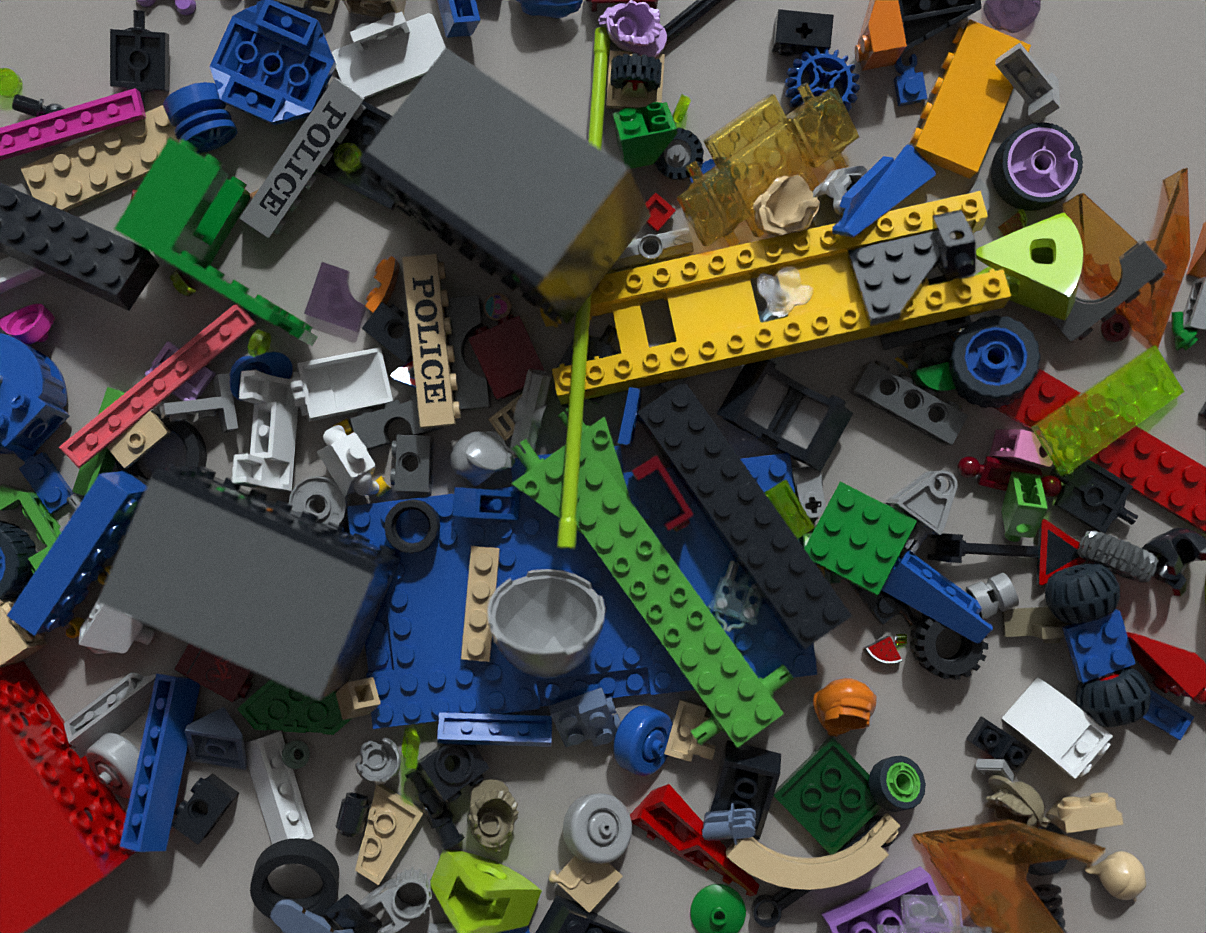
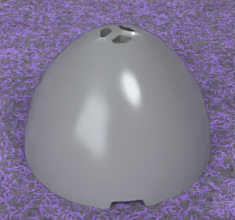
(546, 621)

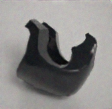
(1174, 552)

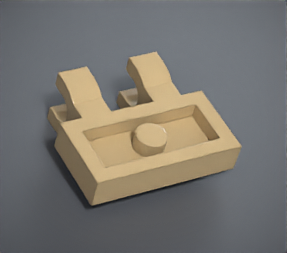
(681, 740)

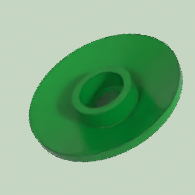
(714, 899)

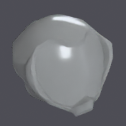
(480, 455)

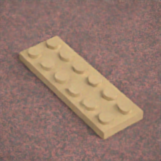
(99, 162)

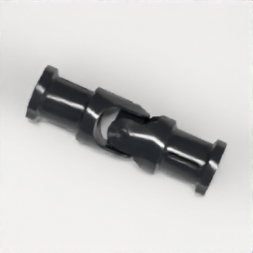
(443, 823)

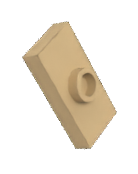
(138, 439)

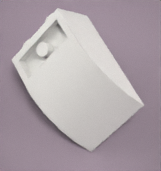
(341, 384)
(1058, 729)

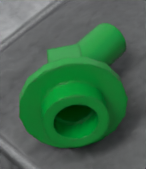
(1183, 337)

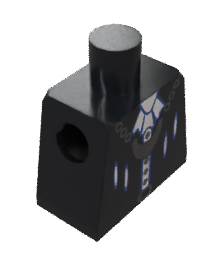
(957, 254)

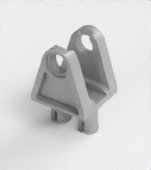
(926, 505)

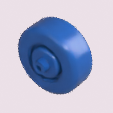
(642, 740)

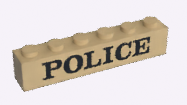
(430, 342)

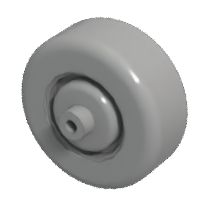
(114, 763)
(597, 828)

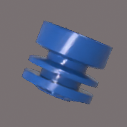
(200, 116)

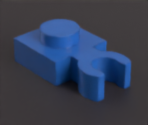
(909, 86)

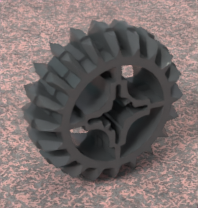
(1118, 556)

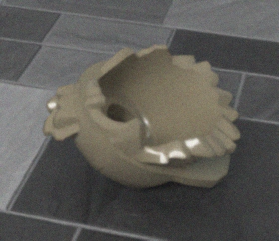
(1016, 802)
(492, 814)

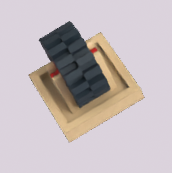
(634, 80)

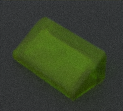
(789, 508)

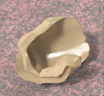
(785, 206)

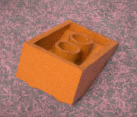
(881, 35)

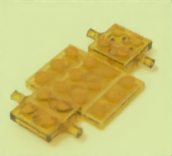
(758, 150)

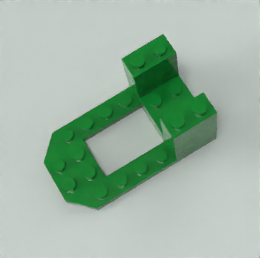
(185, 217)

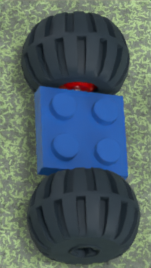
(1098, 644)

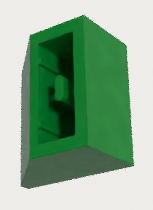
(643, 133)

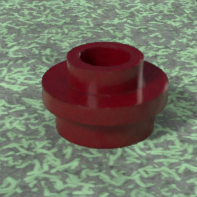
(1108, 332)

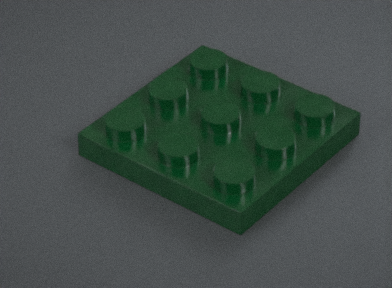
(829, 795)

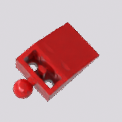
(1171, 667)

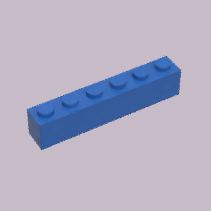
(160, 764)

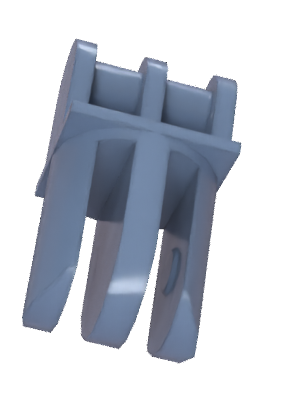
(729, 824)

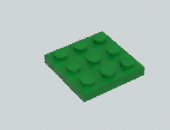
(859, 538)

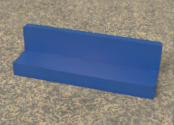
(494, 729)

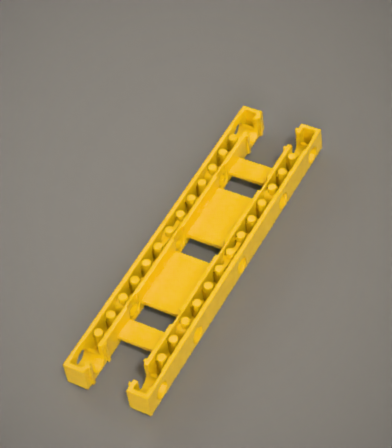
(718, 313)

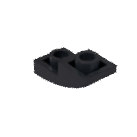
(999, 744)

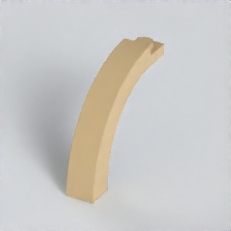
(817, 871)

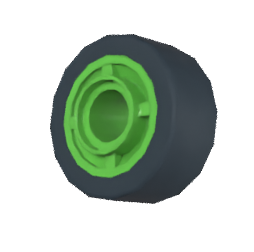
(909, 779)

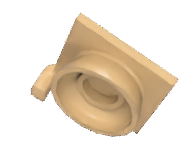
(586, 881)

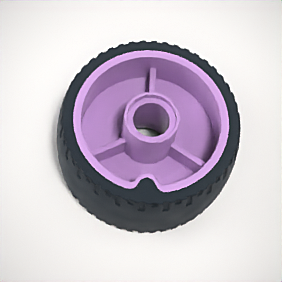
(1018, 178)

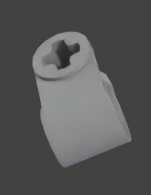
(809, 485)

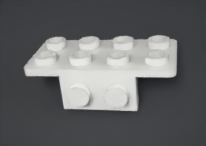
(388, 53)

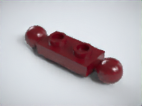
(996, 473)

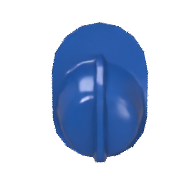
(270, 363)

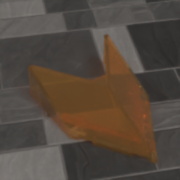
(1106, 241)
(990, 867)

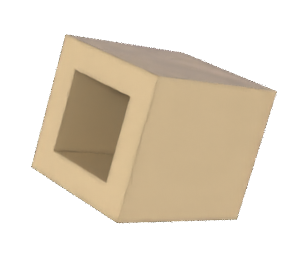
(358, 698)

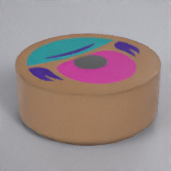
(496, 306)

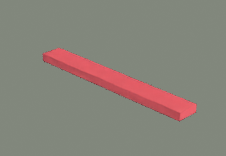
(157, 385)

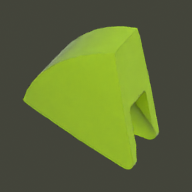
(1039, 264)
(482, 893)

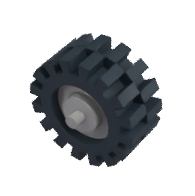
(679, 153)

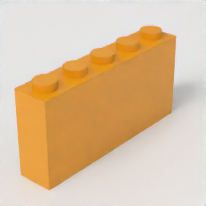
(966, 101)

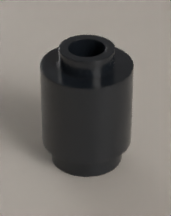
(352, 814)

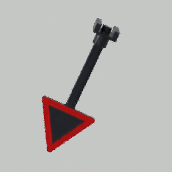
(1053, 553)

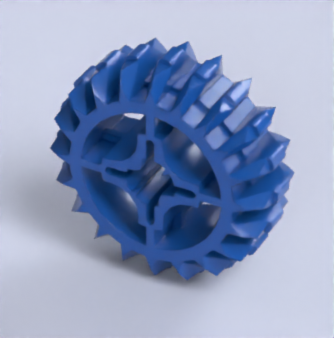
(813, 65)

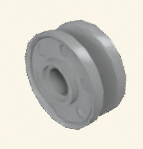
(312, 488)

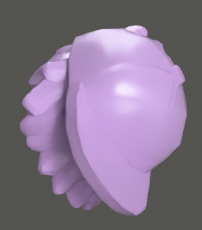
(635, 28)

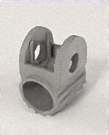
(399, 910)

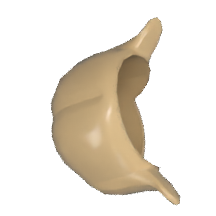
(1120, 875)

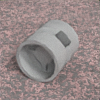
(1000, 591)

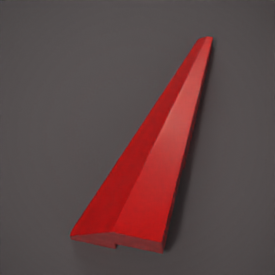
(673, 821)

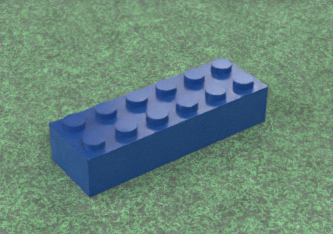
(79, 553)

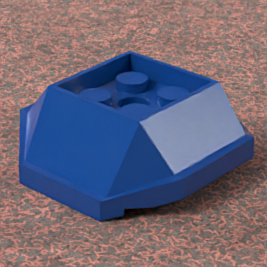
(268, 36)

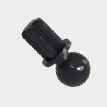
(33, 107)

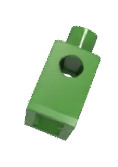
(1023, 518)

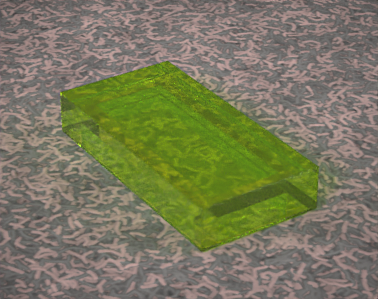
(410, 748)

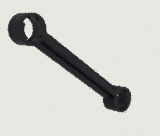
(788, 895)

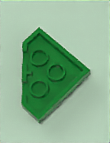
(290, 710)

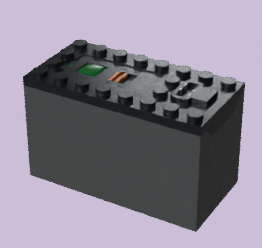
(507, 186)
(250, 579)

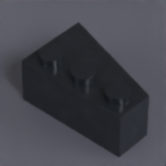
(929, 17)

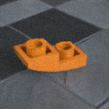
(387, 275)

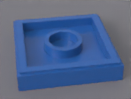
(630, 417)

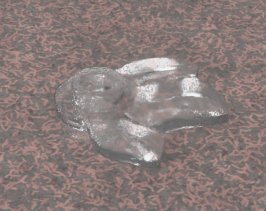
(783, 287)

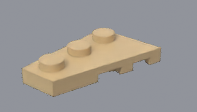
(387, 830)

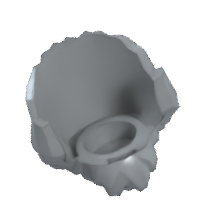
(379, 761)

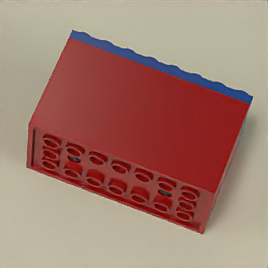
(55, 815)

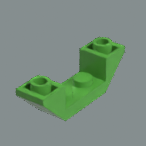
(35, 511)

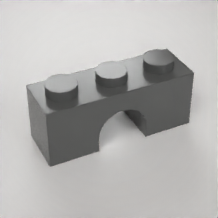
(374, 425)

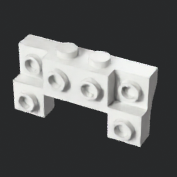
(272, 436)

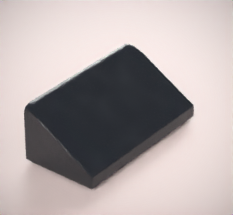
(351, 916)

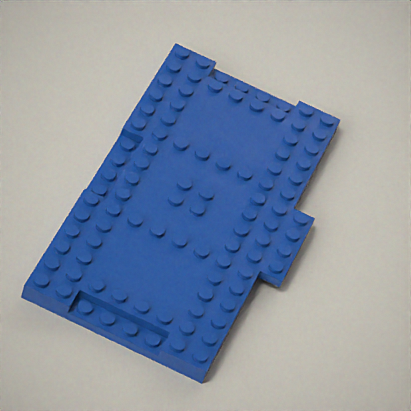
(421, 622)

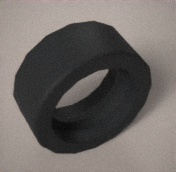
(394, 538)

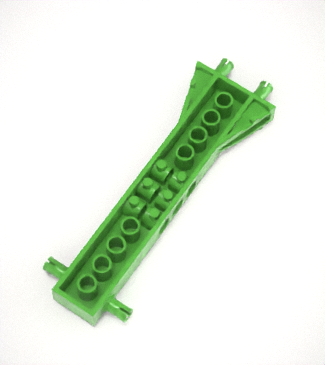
(655, 584)

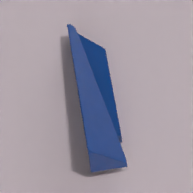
(882, 189)
(936, 597)

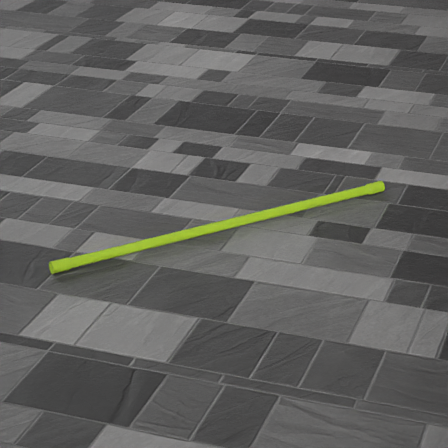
(568, 522)

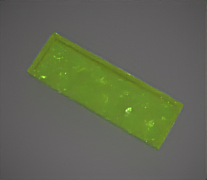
(1107, 410)

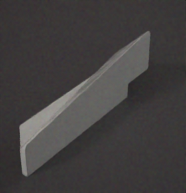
(110, 712)

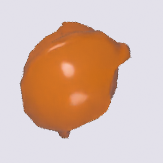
(844, 706)

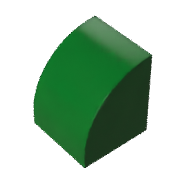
(934, 377)

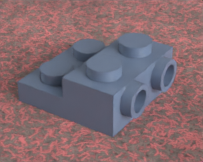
(586, 718)

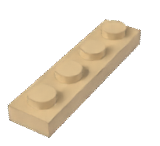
(481, 586)

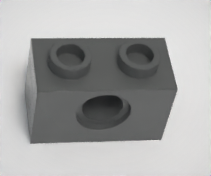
(421, 478)

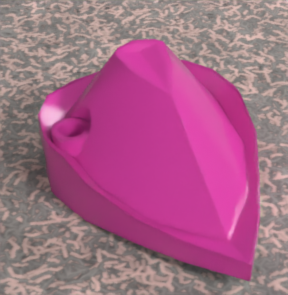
(28, 323)

